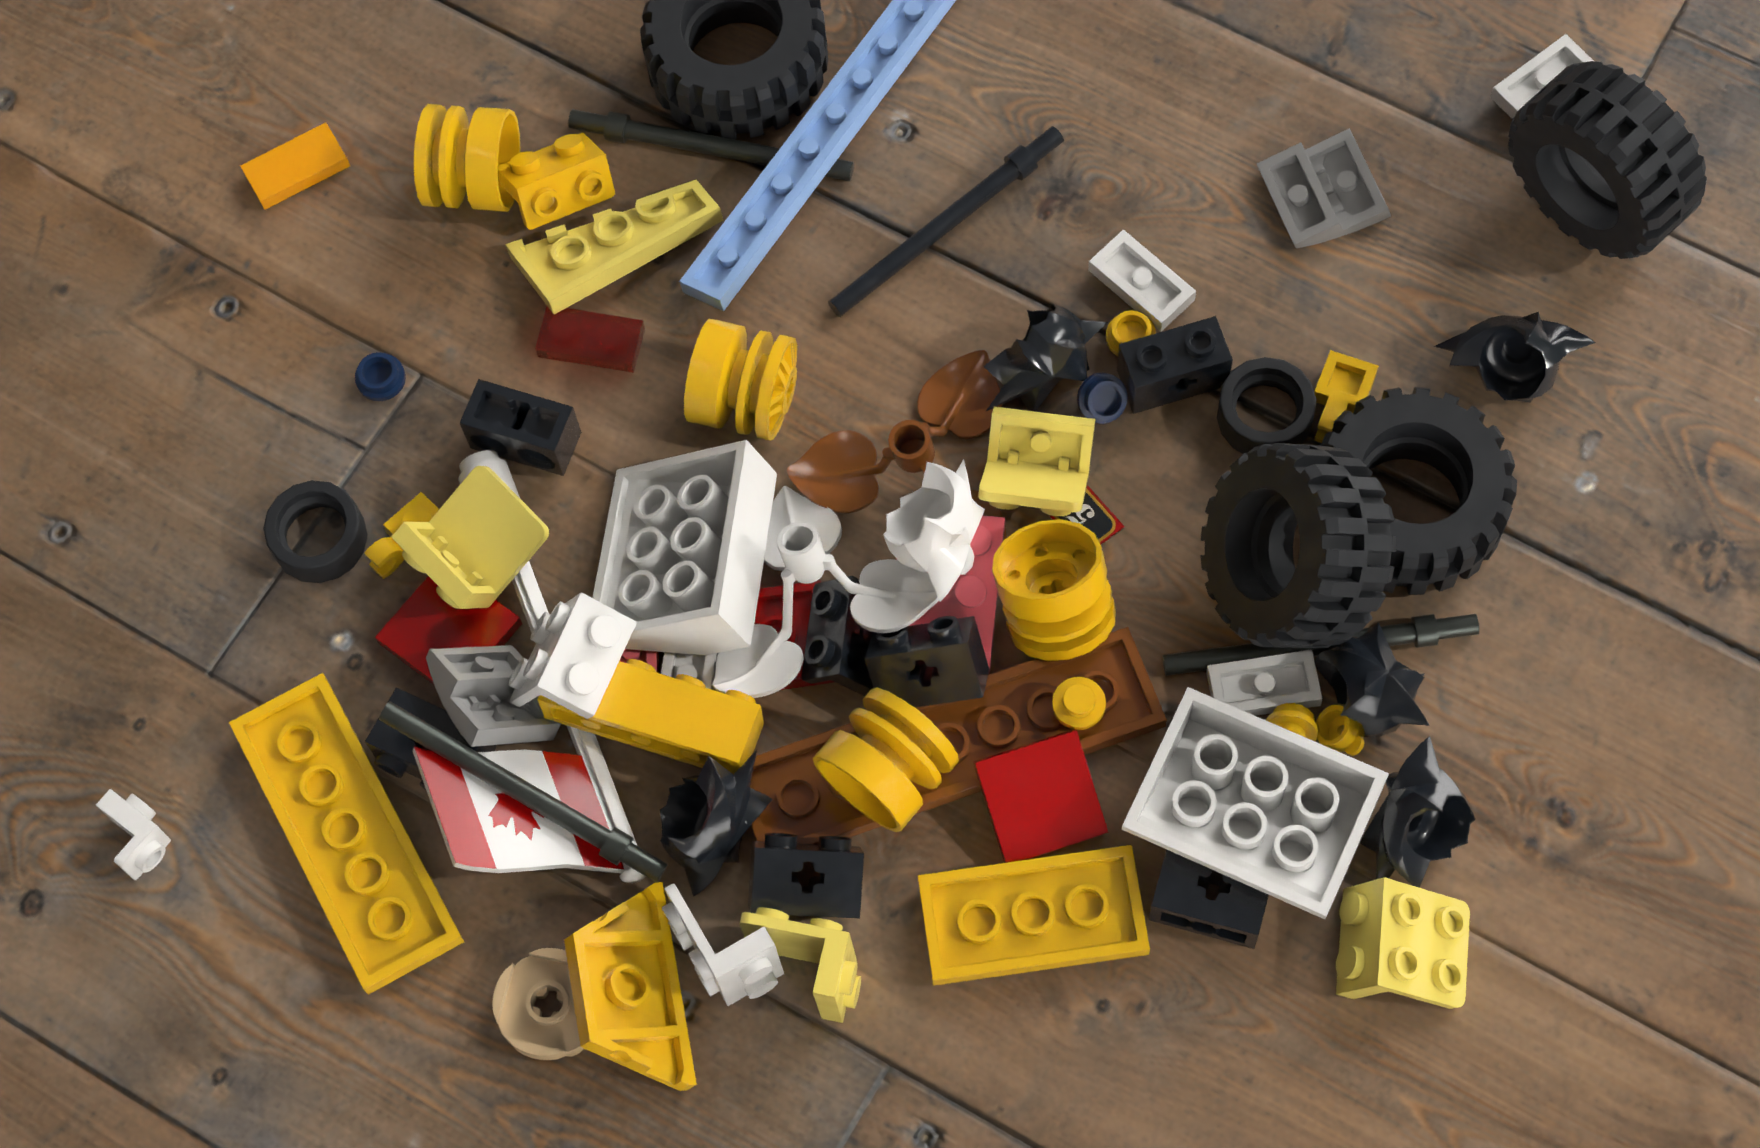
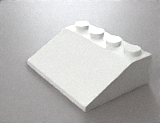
(688, 549)
(1256, 802)

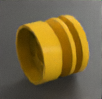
(464, 157)
(730, 377)
(1054, 590)
(893, 750)

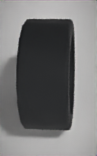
(1268, 373)
(294, 503)

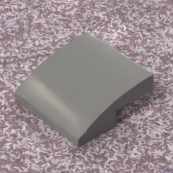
(1323, 190)
(477, 696)

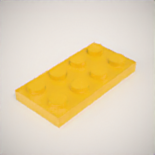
(1033, 915)

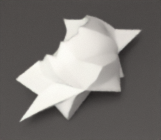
(936, 527)

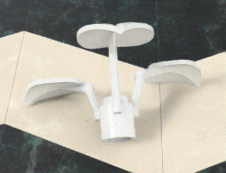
(800, 547)

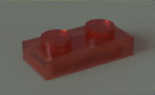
(591, 339)

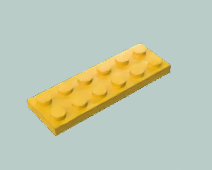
(346, 833)

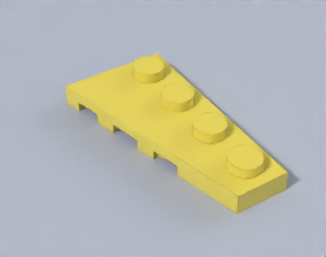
(594, 255)

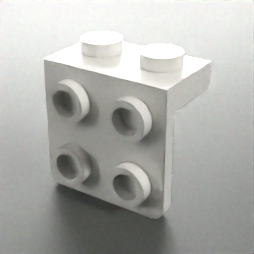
(573, 655)
(736, 971)

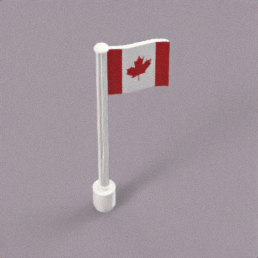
(496, 832)

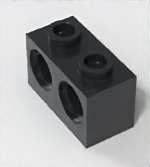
(521, 427)

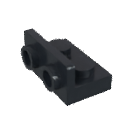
(835, 640)

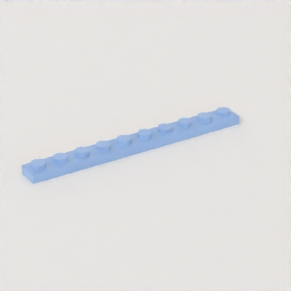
(811, 150)

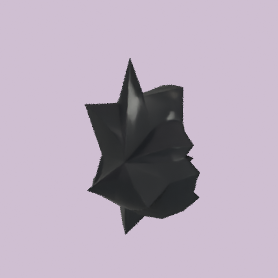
(1515, 353)
(1046, 355)
(1372, 683)
(708, 818)
(1418, 818)

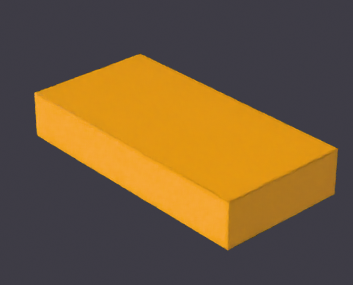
(295, 165)

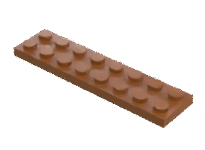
(1009, 715)

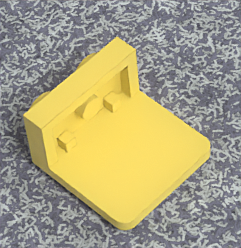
(1037, 461)
(474, 541)
(819, 943)
(1402, 943)

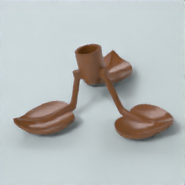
(843, 466)

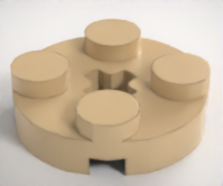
(523, 1022)

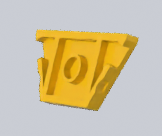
(631, 990)

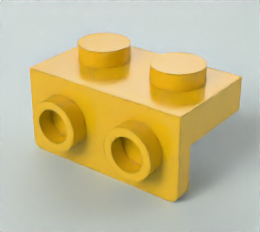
(557, 179)

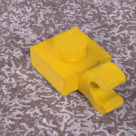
(1340, 387)
(386, 552)

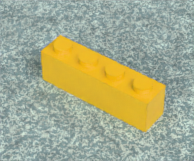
(670, 716)

